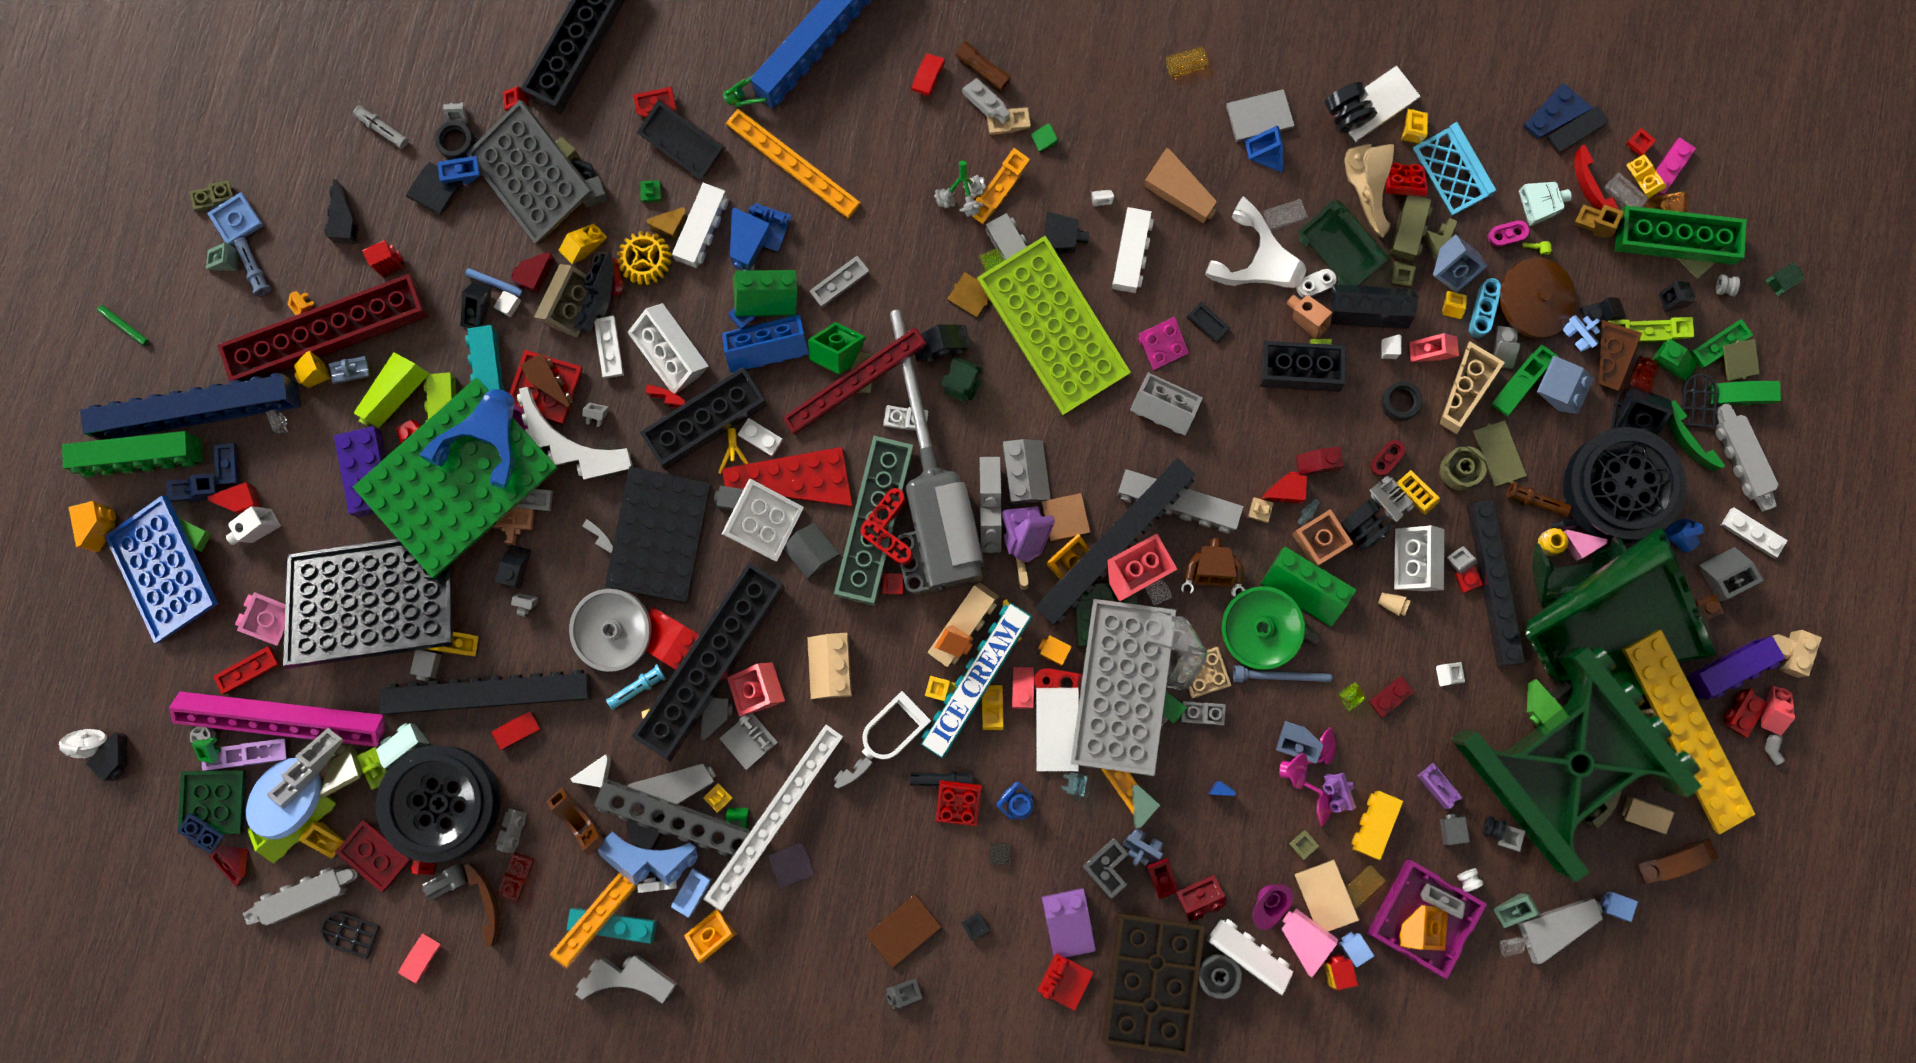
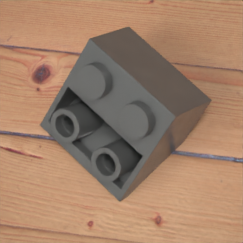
(1730, 574)

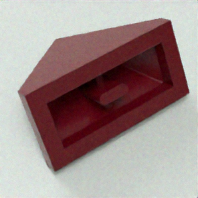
(231, 862)

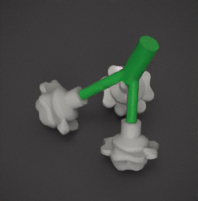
(973, 188)

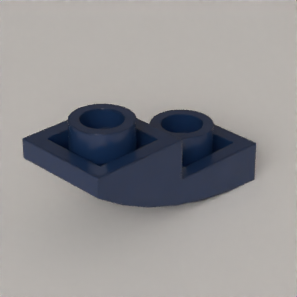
(200, 833)

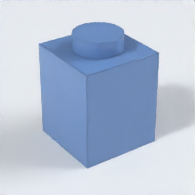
(1618, 906)

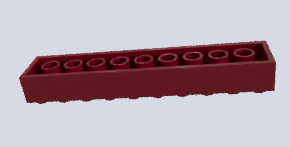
(324, 329)

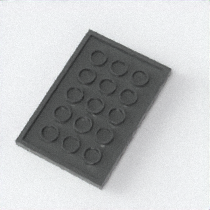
(529, 172)

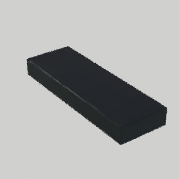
(1577, 129)

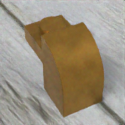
(1602, 222)

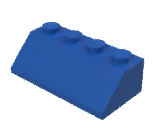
(765, 343)

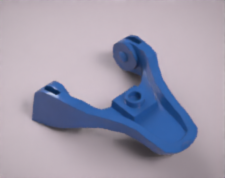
(487, 423)

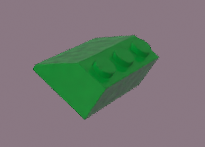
(765, 293)

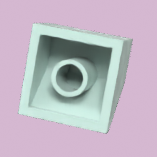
(407, 739)

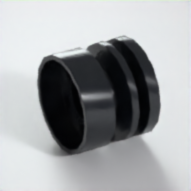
(1350, 107)
(1367, 524)

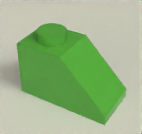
(1540, 703)

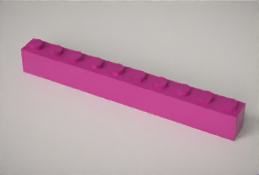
(275, 718)

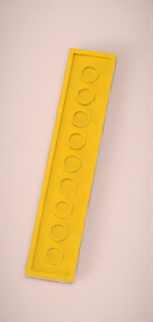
(1680, 711)

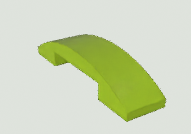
(1660, 330)

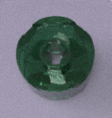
(962, 380)

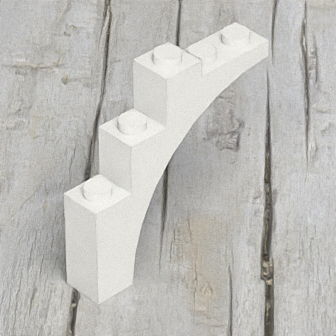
(592, 461)

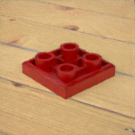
(1406, 180)
(958, 803)

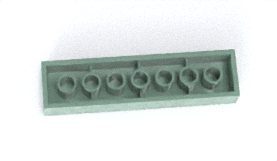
(863, 562)

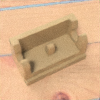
(1647, 814)

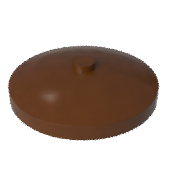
(1537, 297)

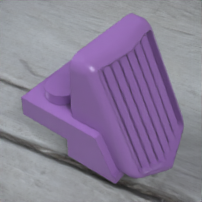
(1026, 532)

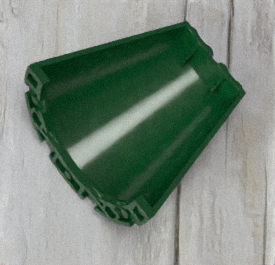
(1621, 605)

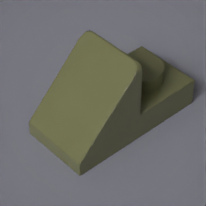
(1436, 241)

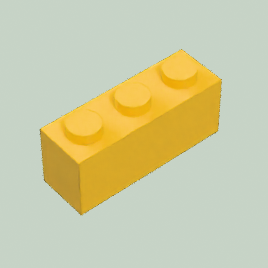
(1376, 824)

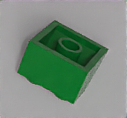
(835, 347)

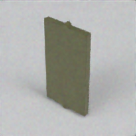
(1500, 453)

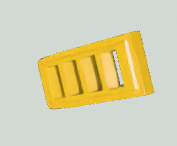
(1424, 509)

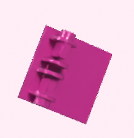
(1163, 343)

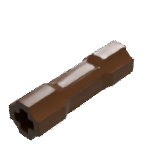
(993, 74)

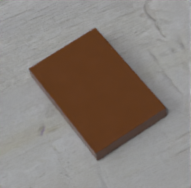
(903, 930)

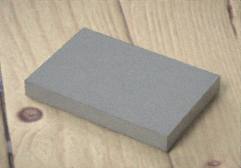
(1259, 114)

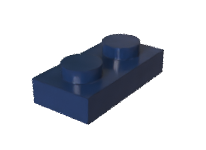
(226, 464)

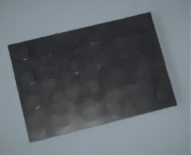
(657, 534)

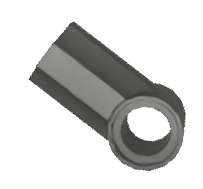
(449, 880)

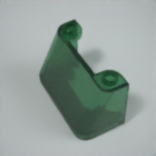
(1344, 244)

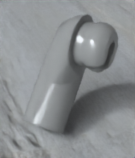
(1772, 748)

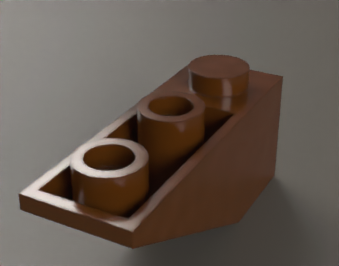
(541, 375)

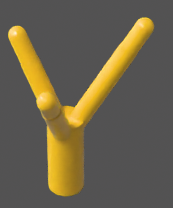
(731, 450)

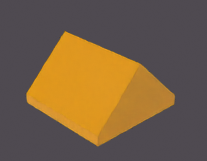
(1068, 556)
(709, 935)

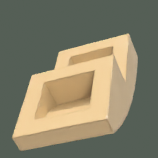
(1017, 121)

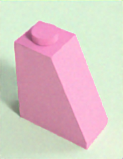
(1308, 940)

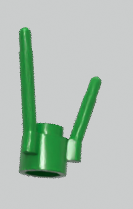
(736, 94)

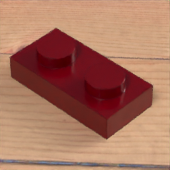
(1391, 696)

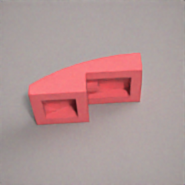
(419, 958)

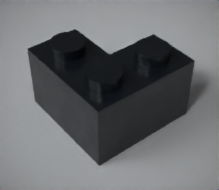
(943, 341)

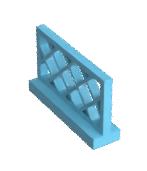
(1471, 164)

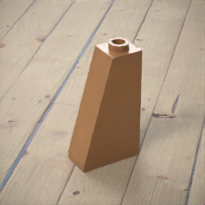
(1179, 187)

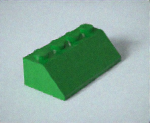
(1309, 586)

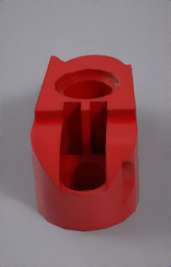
(1056, 677)

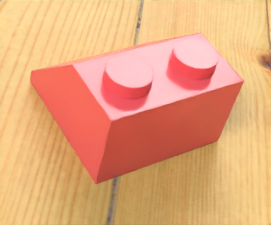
(755, 688)

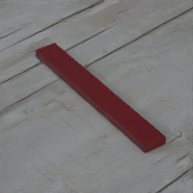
(854, 380)

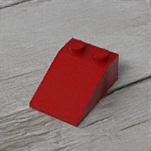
(669, 639)

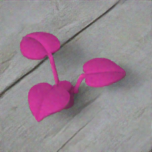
(1297, 770)

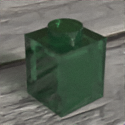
(1785, 278)

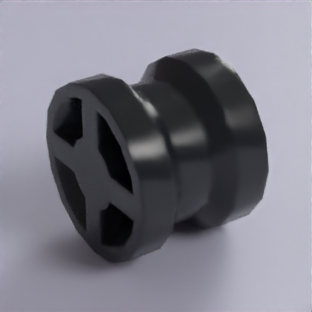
(1494, 828)

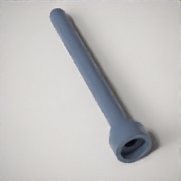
(1241, 673)

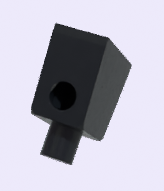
(1064, 233)

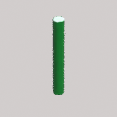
(122, 325)

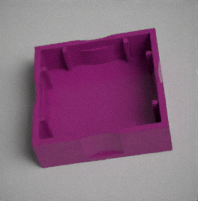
(1405, 900)

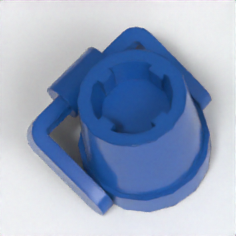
(1684, 534)
(1018, 804)

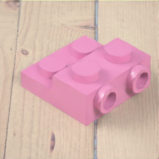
(262, 618)

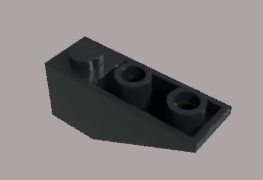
(342, 223)

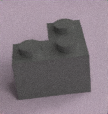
(1101, 867)

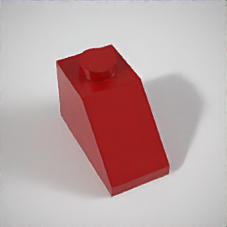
(1288, 489)
(236, 498)

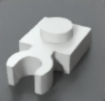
(651, 885)

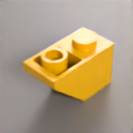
(582, 243)

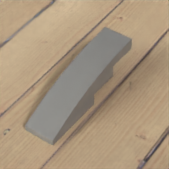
(308, 765)

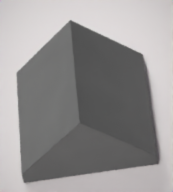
(810, 550)

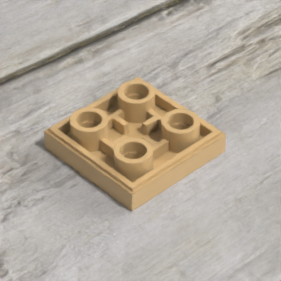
(1211, 676)

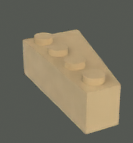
(1472, 381)
(968, 618)

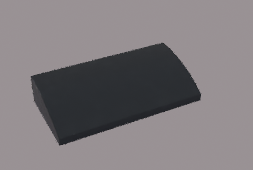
(680, 139)

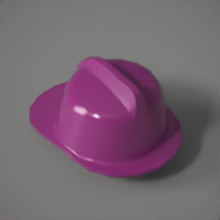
(1271, 905)

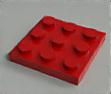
(548, 407)

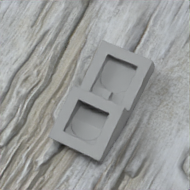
(603, 540)

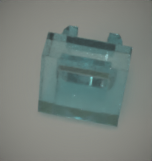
(1076, 784)

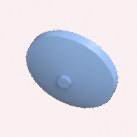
(269, 819)

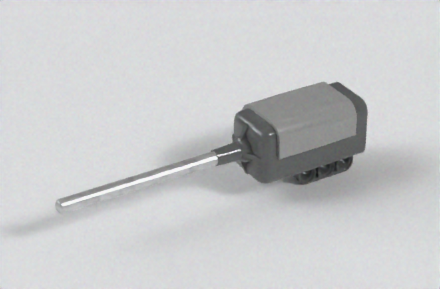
(943, 520)

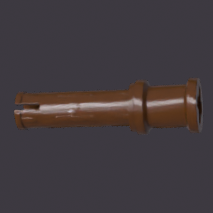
(1529, 496)

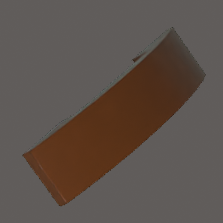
(490, 931)

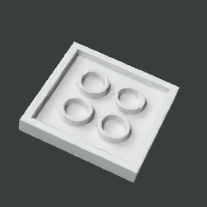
(762, 520)

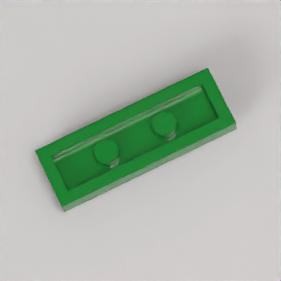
(1713, 348)

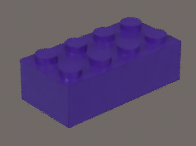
(357, 456)
(1735, 668)

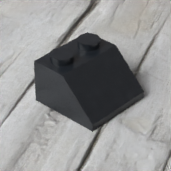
(1644, 411)

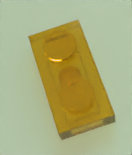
(1186, 61)

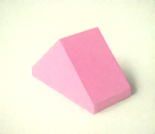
(1582, 544)

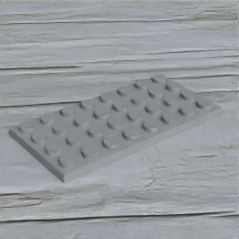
(1121, 691)

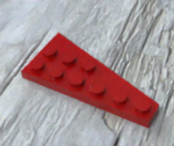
(806, 477)

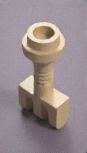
(1022, 574)

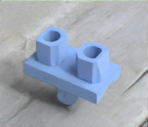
(1588, 339)

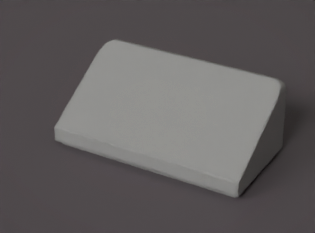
(1443, 900)

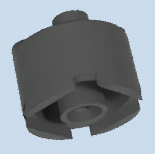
(1230, 978)

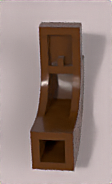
(577, 820)
(1679, 863)

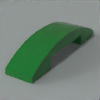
(1688, 443)

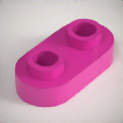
(1507, 234)

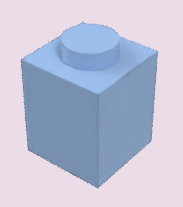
(1355, 949)

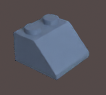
(1458, 263)
(1565, 385)

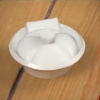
(82, 743)

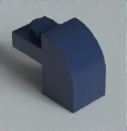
(194, 489)

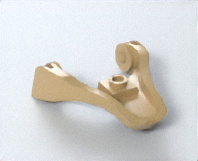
(1367, 172)

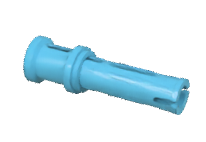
(646, 682)

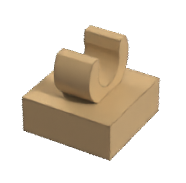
(1260, 510)

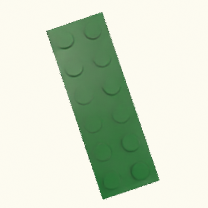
(1681, 235)
(132, 454)

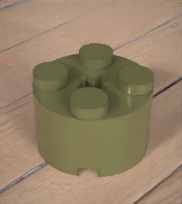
(1474, 469)

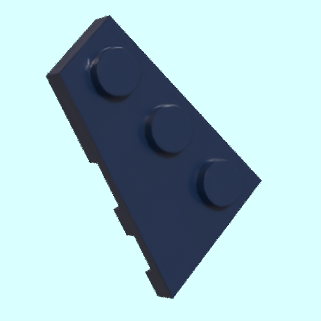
(1558, 110)

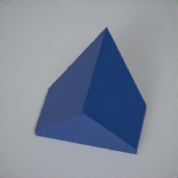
(1267, 149)

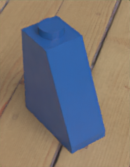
(747, 239)

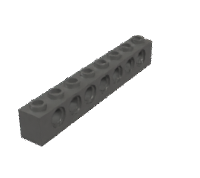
(671, 811)

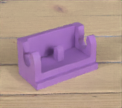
(1439, 786)

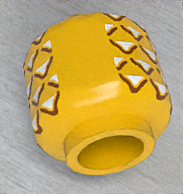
(1553, 541)

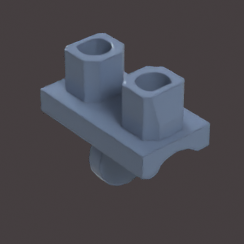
(349, 369)
(1140, 851)

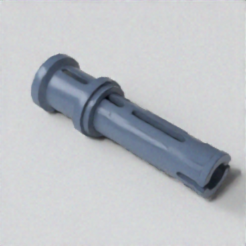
(254, 274)

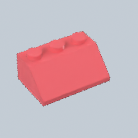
(1139, 567)

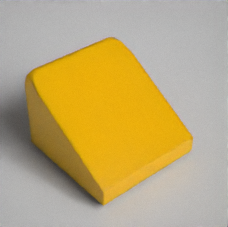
(1454, 305)

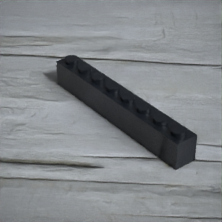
(1495, 583)

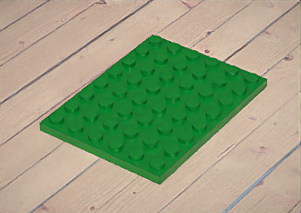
(450, 506)

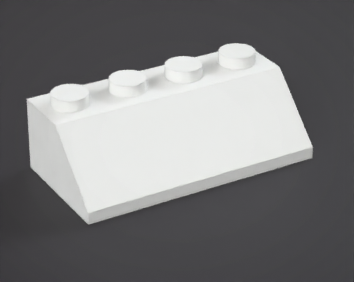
(667, 348)
(1250, 956)

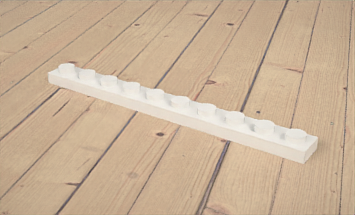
(772, 818)

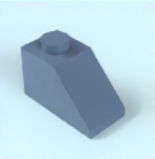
(1298, 740)

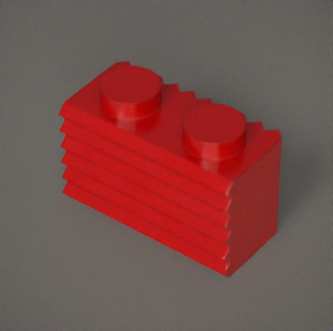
(383, 258)

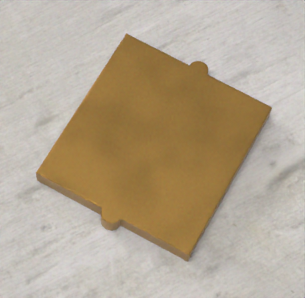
(969, 295)

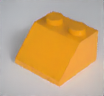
(91, 524)

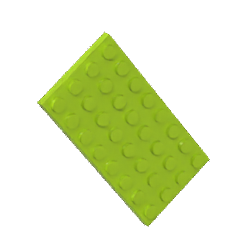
(1053, 325)

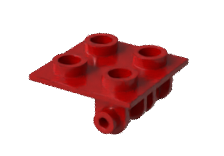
(1065, 981)

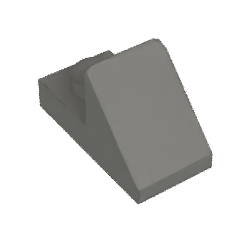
(1506, 345)

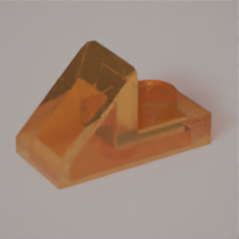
(1671, 202)

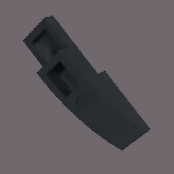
(599, 284)

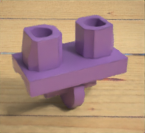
(1340, 792)

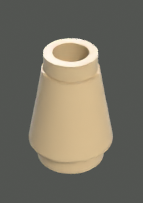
(1394, 603)

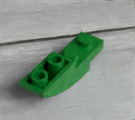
(1523, 380)

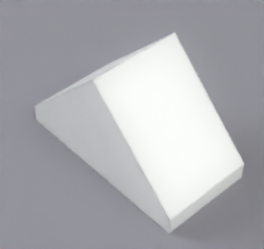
(594, 773)

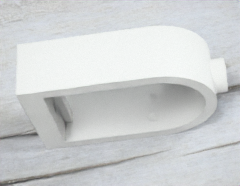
(918, 716)

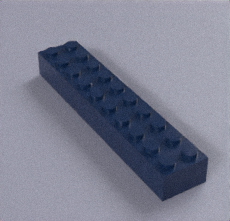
(190, 407)

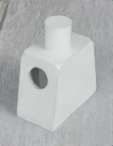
(252, 525)

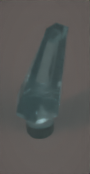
(1309, 512)

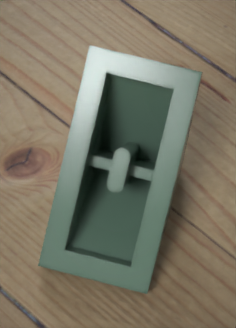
(222, 258)
(1143, 806)
(1516, 910)

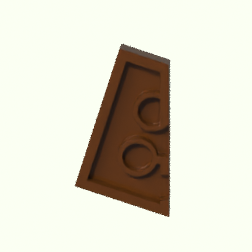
(1617, 351)

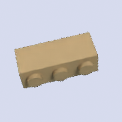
(829, 666)

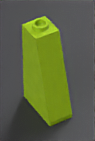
(389, 390)

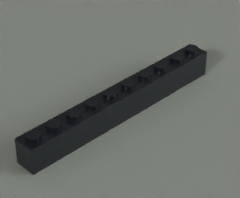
(1115, 540)
(484, 693)

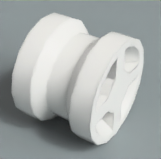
(1470, 880)

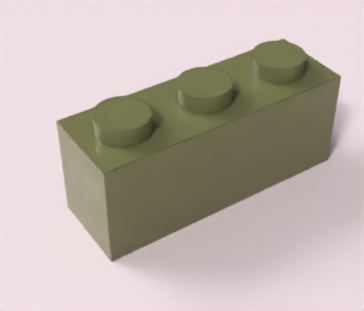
(1411, 227)

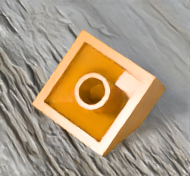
(1425, 929)

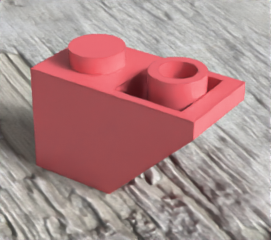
(1779, 710)

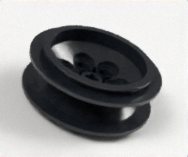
(1600, 511)
(403, 818)

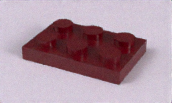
(372, 856)

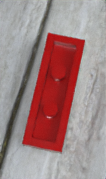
(246, 670)

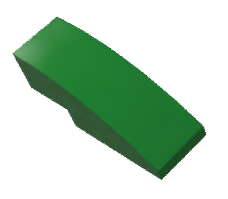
(1747, 393)

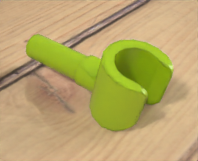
(1545, 247)

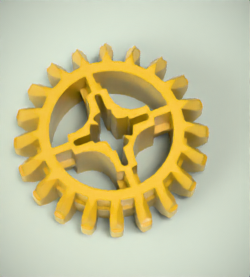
(638, 263)

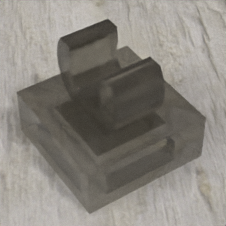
(1562, 693)

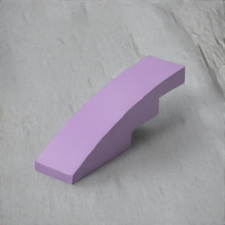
(248, 754)

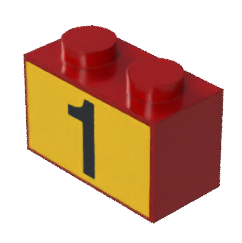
(1339, 972)

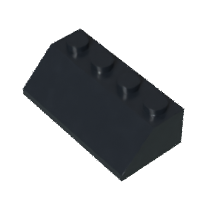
(1373, 306)
(1302, 366)

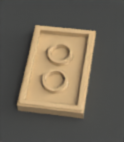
(1327, 896)

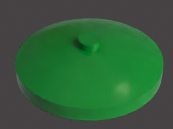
(1263, 627)

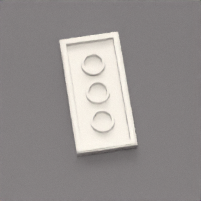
(1389, 96)
(1056, 728)

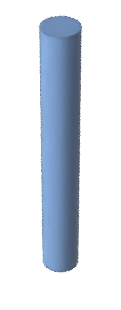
(494, 282)

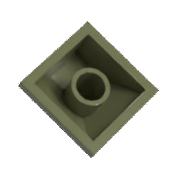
(342, 770)

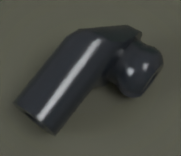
(586, 168)

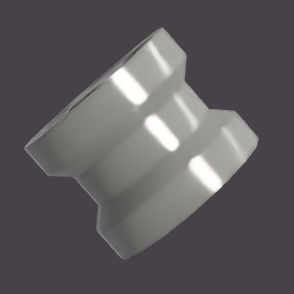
(1727, 285)
(199, 733)

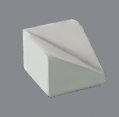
(1391, 347)

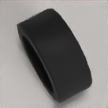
(447, 128)
(1401, 416)

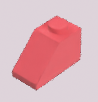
(1434, 348)
(1023, 687)

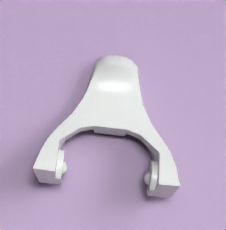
(1271, 263)

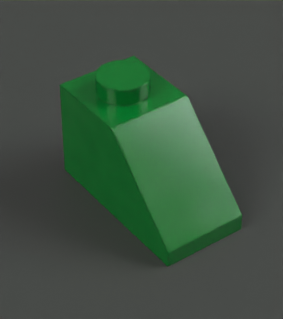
(1675, 359)

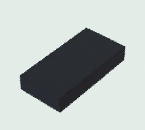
(1208, 322)

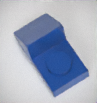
(459, 169)

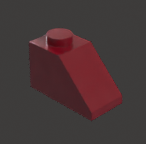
(533, 272)
(1320, 461)

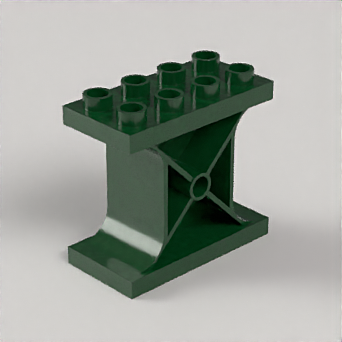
(1609, 748)

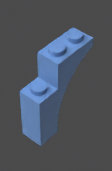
(636, 862)

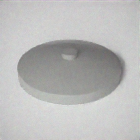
(610, 630)

